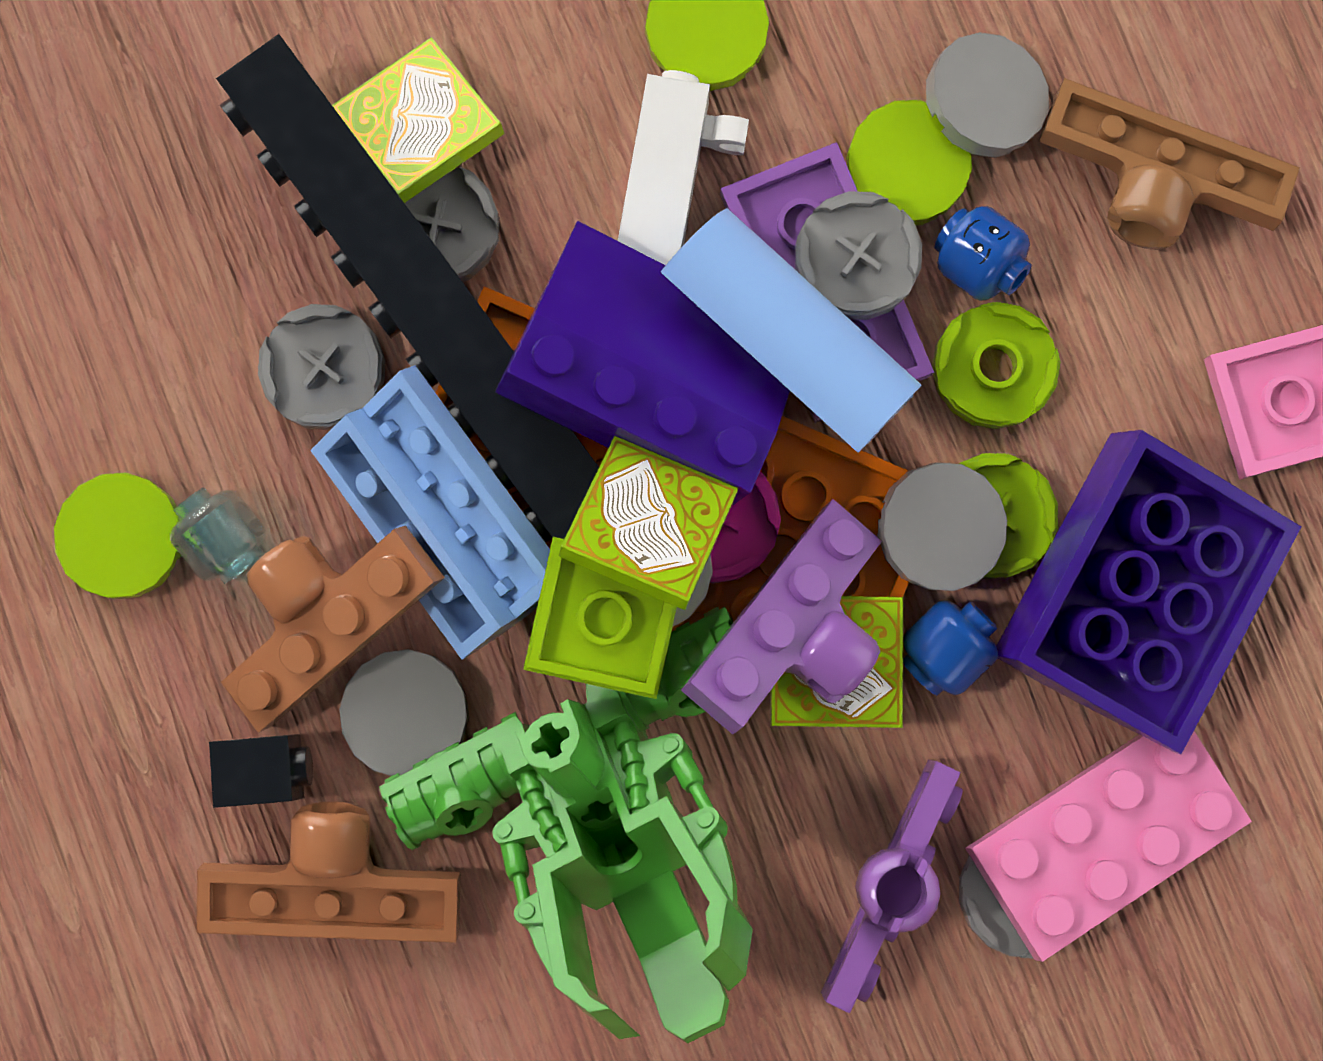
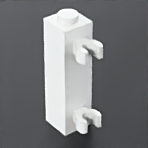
(666, 161)

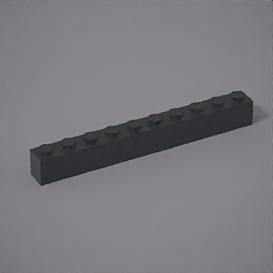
(408, 276)

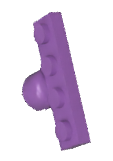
(794, 626)
(894, 887)

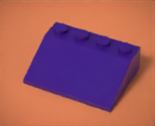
(643, 363)
(1147, 589)

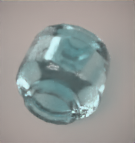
(217, 535)

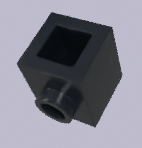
(259, 770)

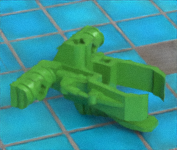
(608, 836)

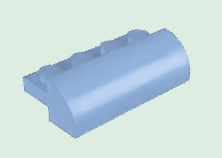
(791, 329)
(416, 467)

